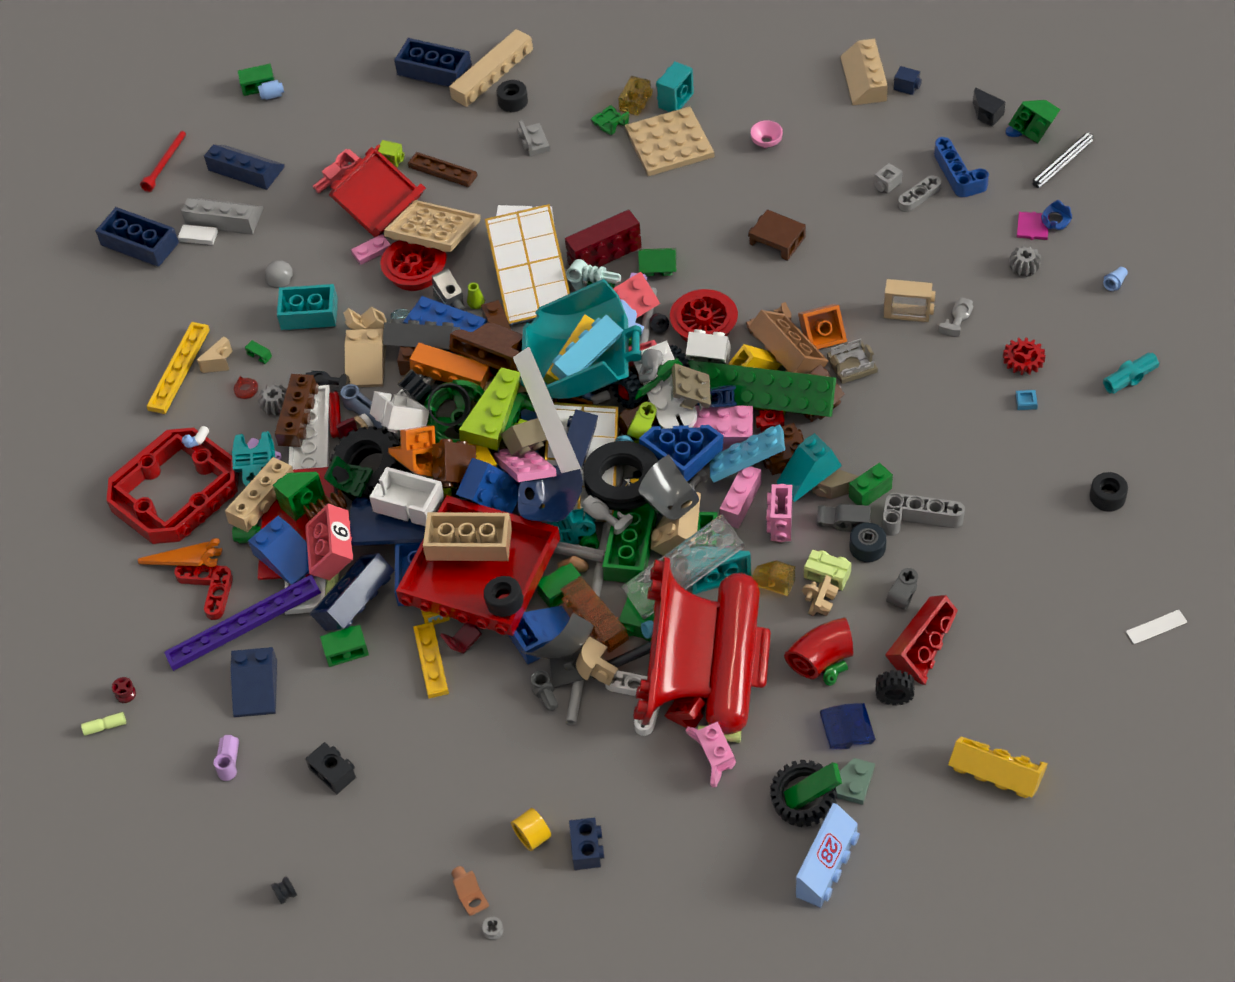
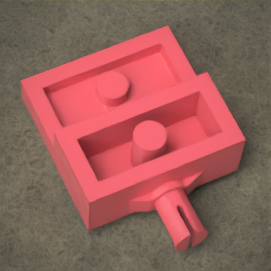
(637, 294)

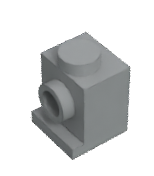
(885, 181)

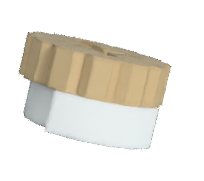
(363, 421)

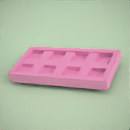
(524, 467)

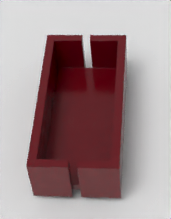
(605, 240)

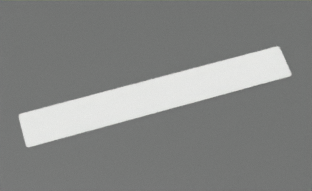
(546, 411)

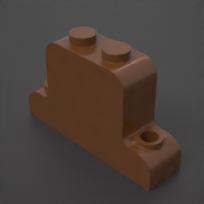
(488, 345)

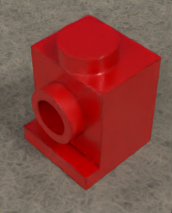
(769, 418)

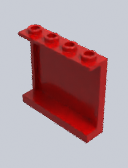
(374, 192)

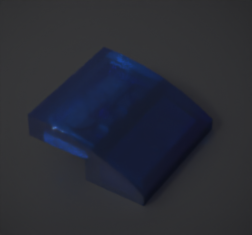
(847, 725)

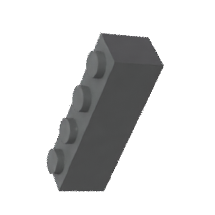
(411, 334)

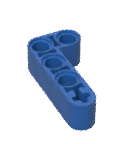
(961, 180)

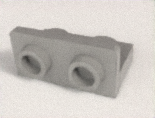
(533, 138)

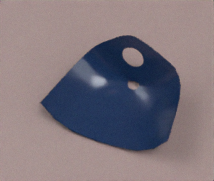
(556, 493)

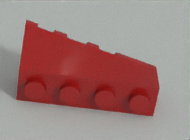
(922, 638)

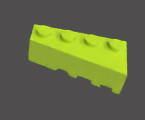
(492, 411)

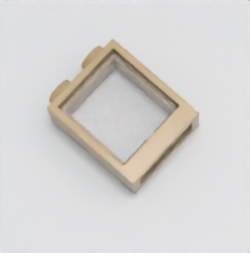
(908, 300)

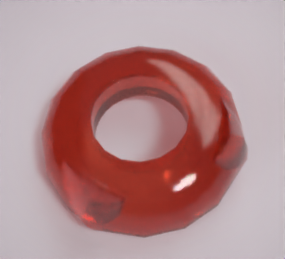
(245, 394)

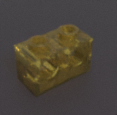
(635, 95)

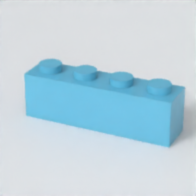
(588, 348)

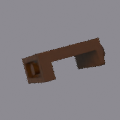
(778, 233)

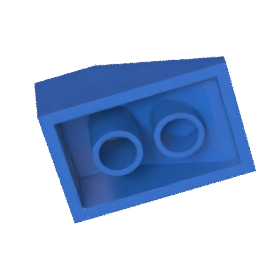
(281, 550)

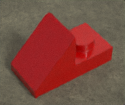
(686, 712)

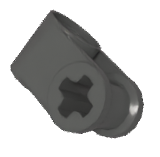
(903, 588)

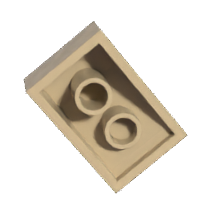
(365, 357)
(671, 532)

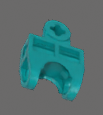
(251, 460)
(575, 526)

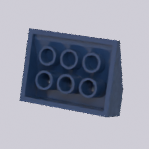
(375, 528)

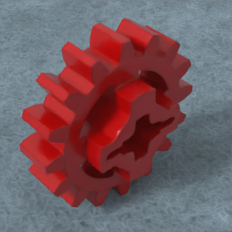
(1024, 356)

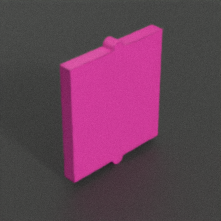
(1031, 226)

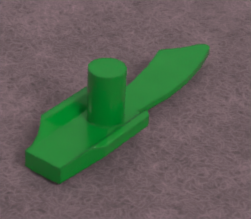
(664, 372)

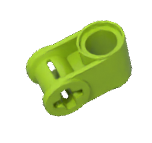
(642, 423)

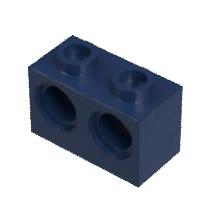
(586, 843)

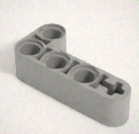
(920, 510)

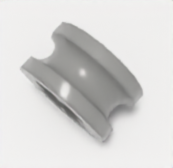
(492, 921)

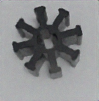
(415, 387)

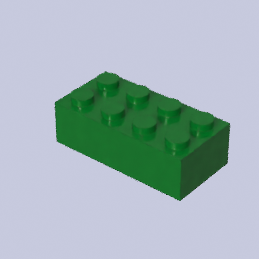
(629, 551)

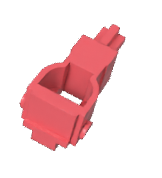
(336, 169)

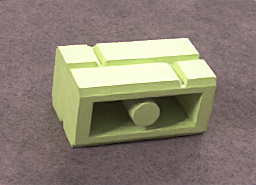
(823, 564)

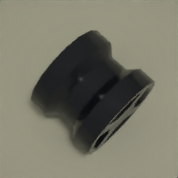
(284, 890)

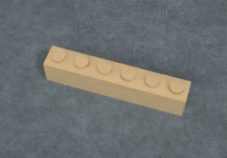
(491, 68)

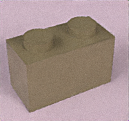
(524, 437)

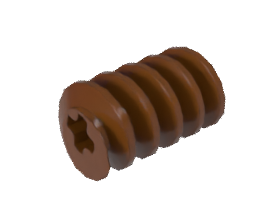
(335, 500)

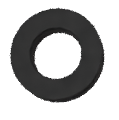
(611, 455)

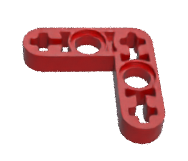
(213, 581)

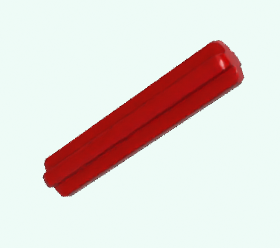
(334, 413)

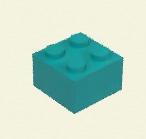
(675, 87)

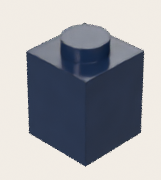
(907, 80)

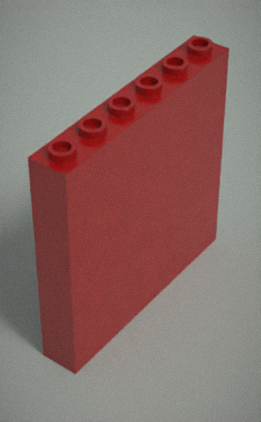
(457, 587)

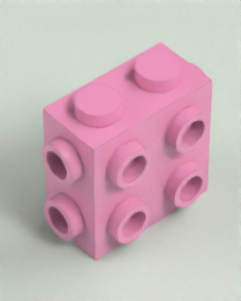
(779, 512)

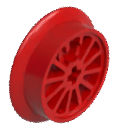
(415, 270)
(703, 318)

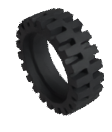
(802, 816)

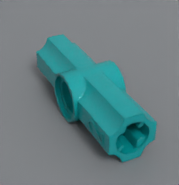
(1131, 373)

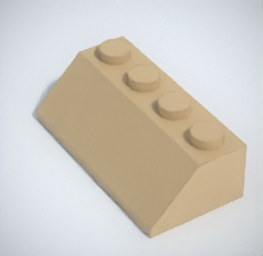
(864, 73)

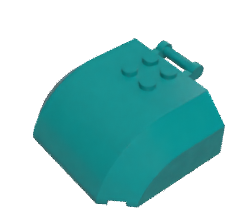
(557, 322)

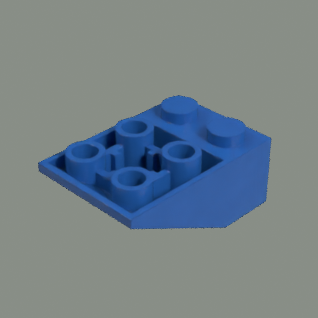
(538, 629)

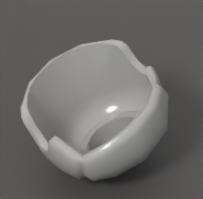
(278, 273)

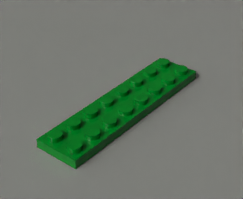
(773, 388)

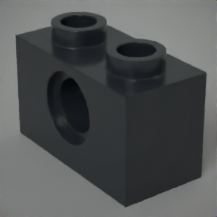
(337, 777)

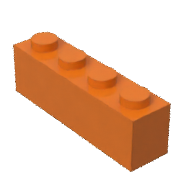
(447, 366)

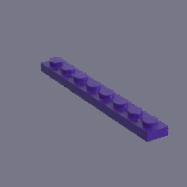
(242, 622)

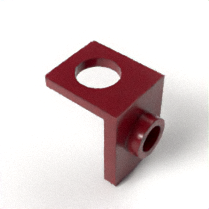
(345, 427)
(463, 638)

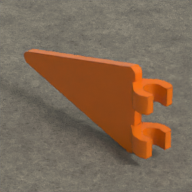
(187, 556)

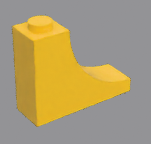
(754, 357)

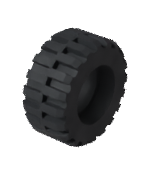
(359, 446)

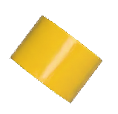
(531, 829)

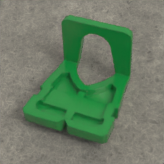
(609, 119)

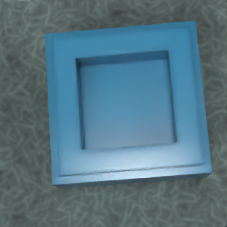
(1026, 400)

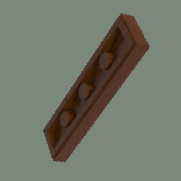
(442, 169)

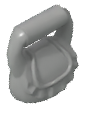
(650, 360)

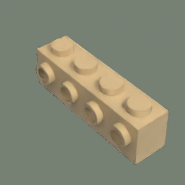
(257, 496)

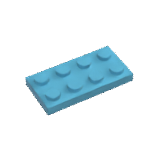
(747, 453)

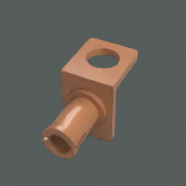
(468, 890)

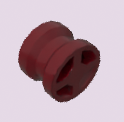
(124, 684)

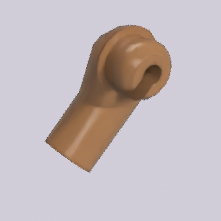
(580, 564)

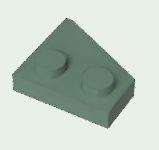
(855, 780)

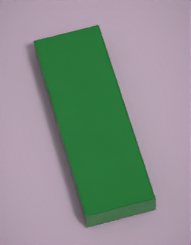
(813, 786)

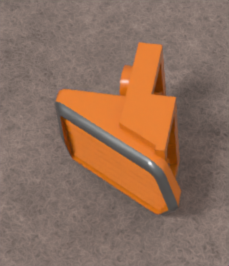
(416, 450)

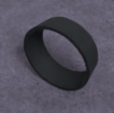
(462, 391)

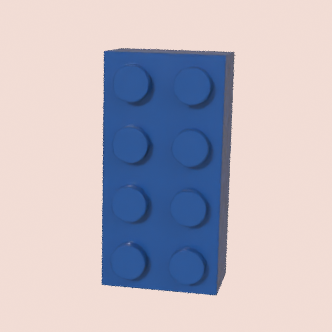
(434, 311)

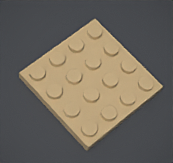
(669, 141)
(432, 226)

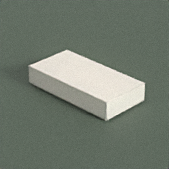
(197, 234)

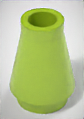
(475, 297)

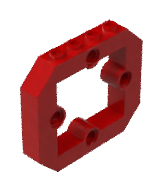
(141, 513)

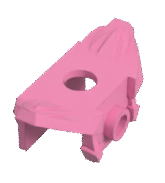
(715, 748)

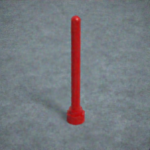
(149, 182)

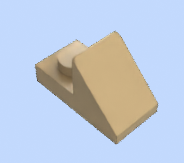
(215, 357)

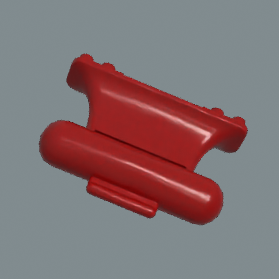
(704, 648)

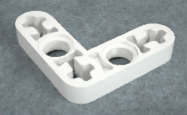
(617, 687)

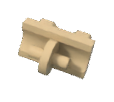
(824, 589)

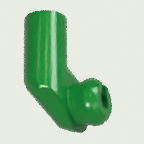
(831, 672)

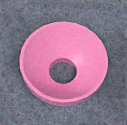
(766, 129)

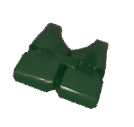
(357, 477)

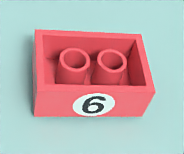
(329, 542)

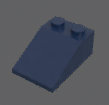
(253, 681)

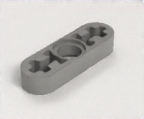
(916, 200)

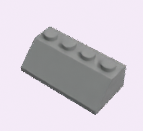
(222, 215)

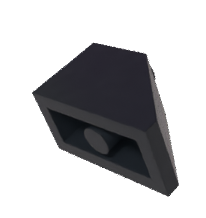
(988, 107)

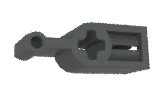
(844, 516)

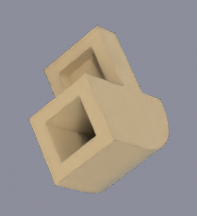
(368, 320)
(591, 663)

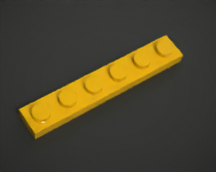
(178, 368)

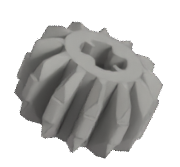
(1025, 260)
(272, 399)

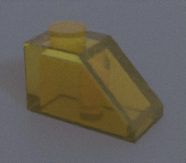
(775, 577)

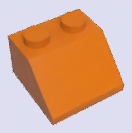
(823, 326)

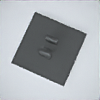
(565, 671)

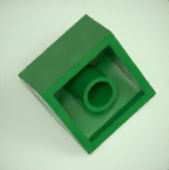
(657, 260)
(298, 490)

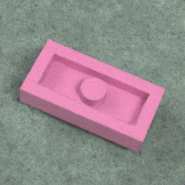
(370, 249)

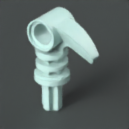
(581, 271)

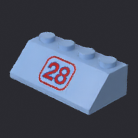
(826, 857)

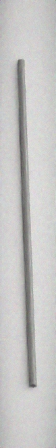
(598, 573)

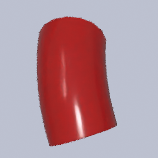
(820, 648)

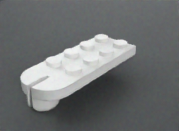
(661, 396)

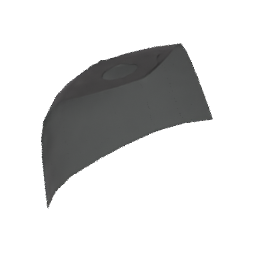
(666, 486)
(568, 641)

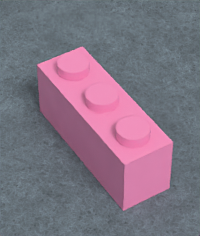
(741, 495)

